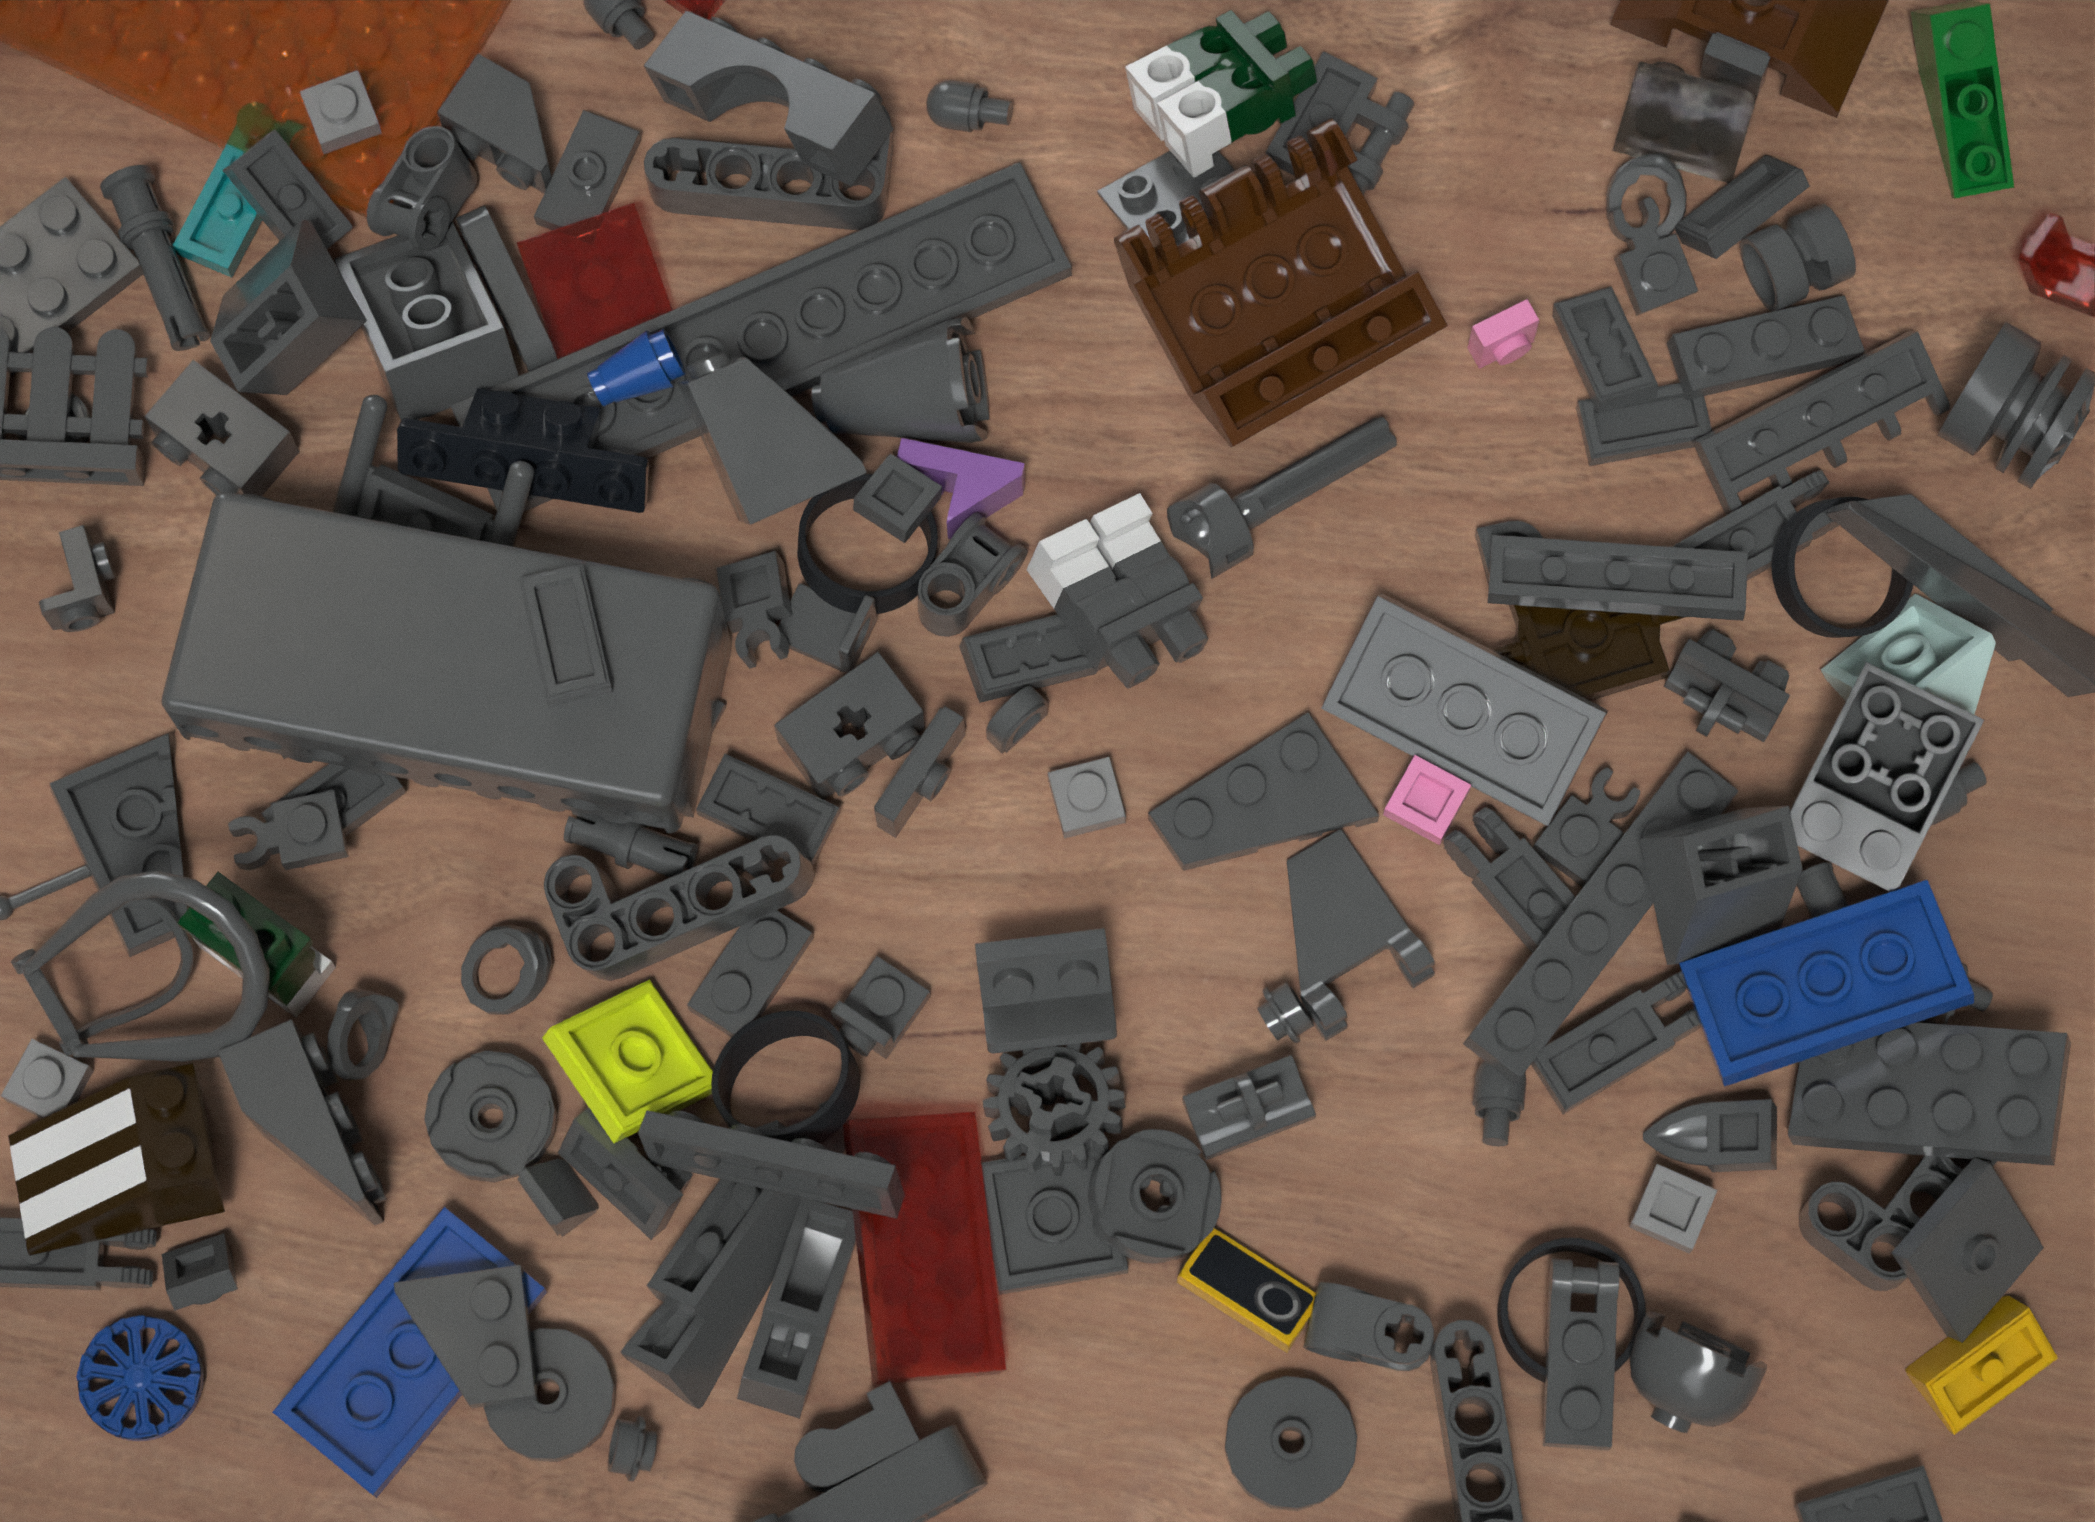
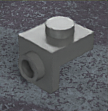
(89, 570)

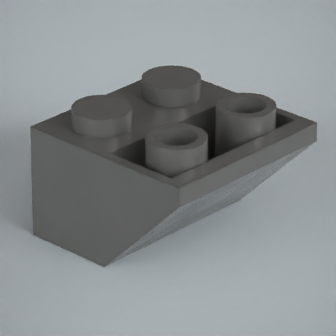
(285, 316)
(1722, 879)

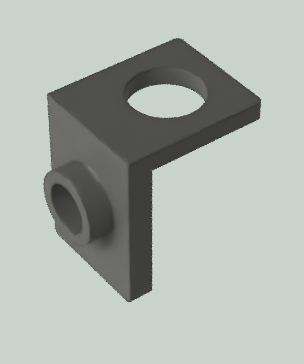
(826, 631)

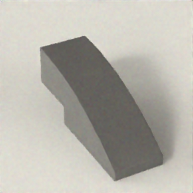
(799, 1308)

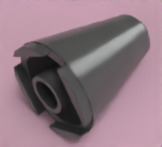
(909, 389)

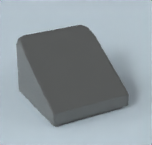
(558, 1194)

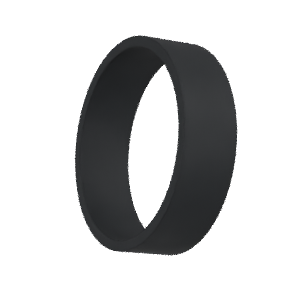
(1788, 592)
(838, 595)
(775, 1028)
(1563, 1245)

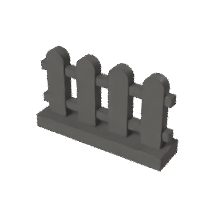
(47, 453)

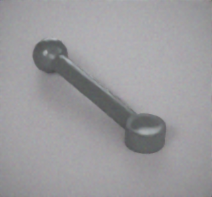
(53, 885)

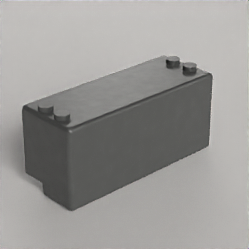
(423, 667)

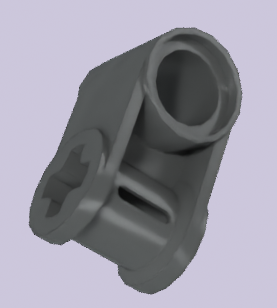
(426, 189)
(975, 568)
(1354, 1324)

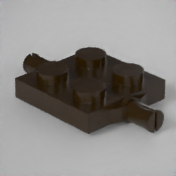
(1588, 648)

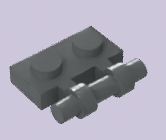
(1345, 97)

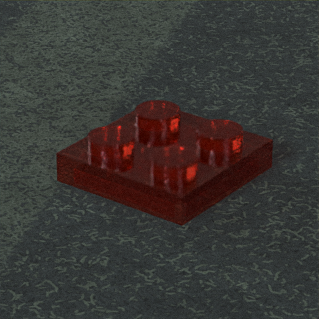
(594, 279)

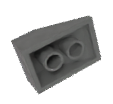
(427, 323)

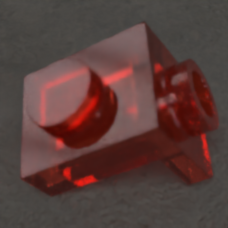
(2059, 266)

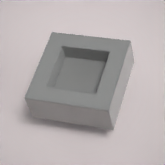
(340, 112)
(1086, 797)
(46, 1080)
(1673, 1208)

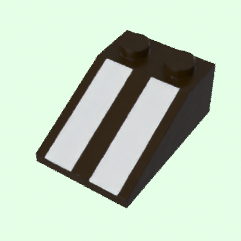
(117, 1162)

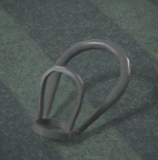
(139, 892)

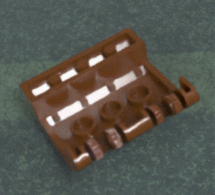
(1276, 287)

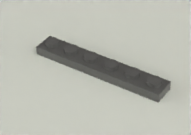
(1591, 926)

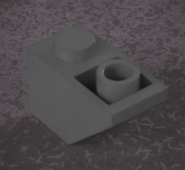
(498, 120)

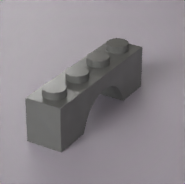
(714, 68)

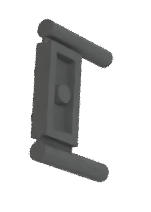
(404, 501)

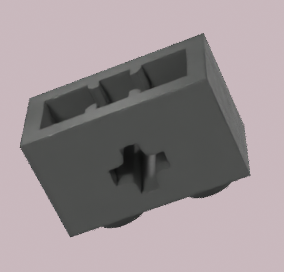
(204, 406)
(865, 698)

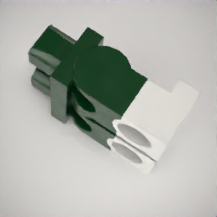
(1219, 86)
(293, 963)

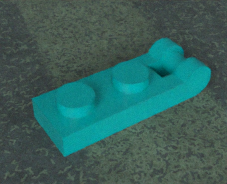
(219, 222)

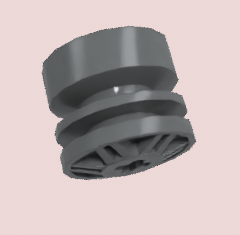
(2019, 405)

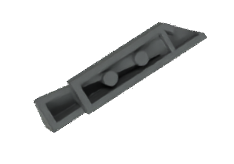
(1972, 587)
(714, 1284)

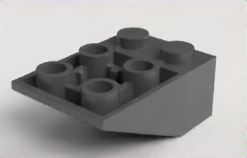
(1881, 777)
(286, 1095)

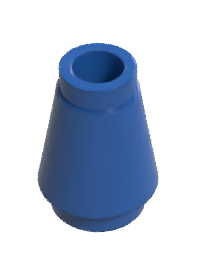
(637, 369)

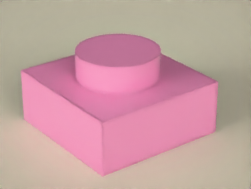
(1504, 335)
(1427, 800)

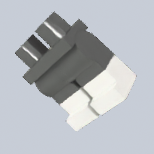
(1120, 591)

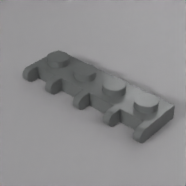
(1819, 417)

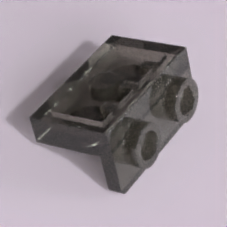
(1686, 120)

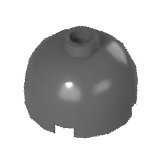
(1691, 1374)

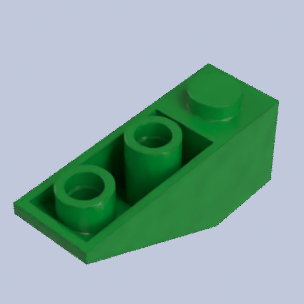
(1964, 95)

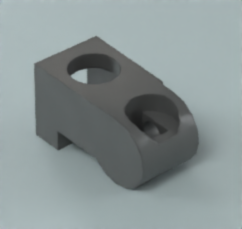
(834, 1456)

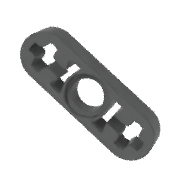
(506, 288)

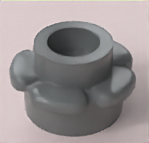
(1284, 1013)
(631, 1448)

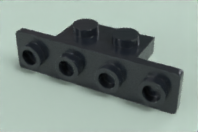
(543, 432)

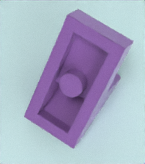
(976, 480)

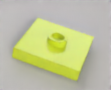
(630, 1059)

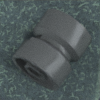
(1805, 254)

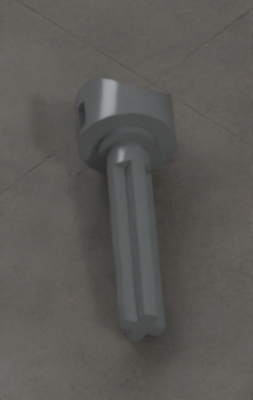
(1222, 525)

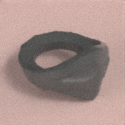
(1651, 165)
(533, 974)
(377, 1019)

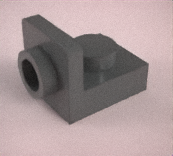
(879, 1009)

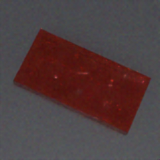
(932, 1268)

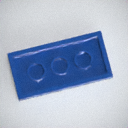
(1826, 983)
(379, 1380)

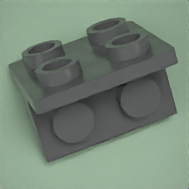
(1046, 991)

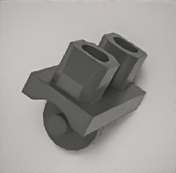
(1727, 691)
(1248, 1107)

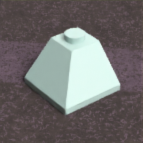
(1924, 649)

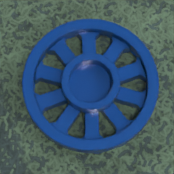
(140, 1378)

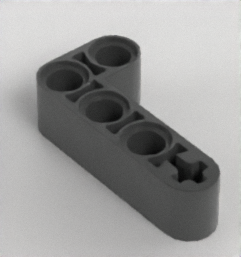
(763, 195)
(684, 892)
(1871, 1223)
(1467, 1452)
(901, 1488)

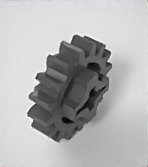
(1078, 1115)

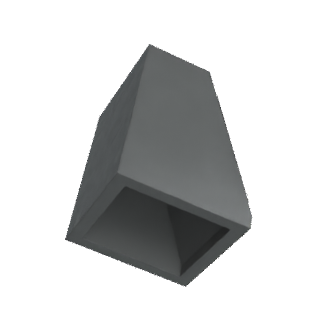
(762, 438)

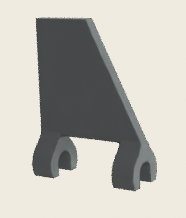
(1341, 923)

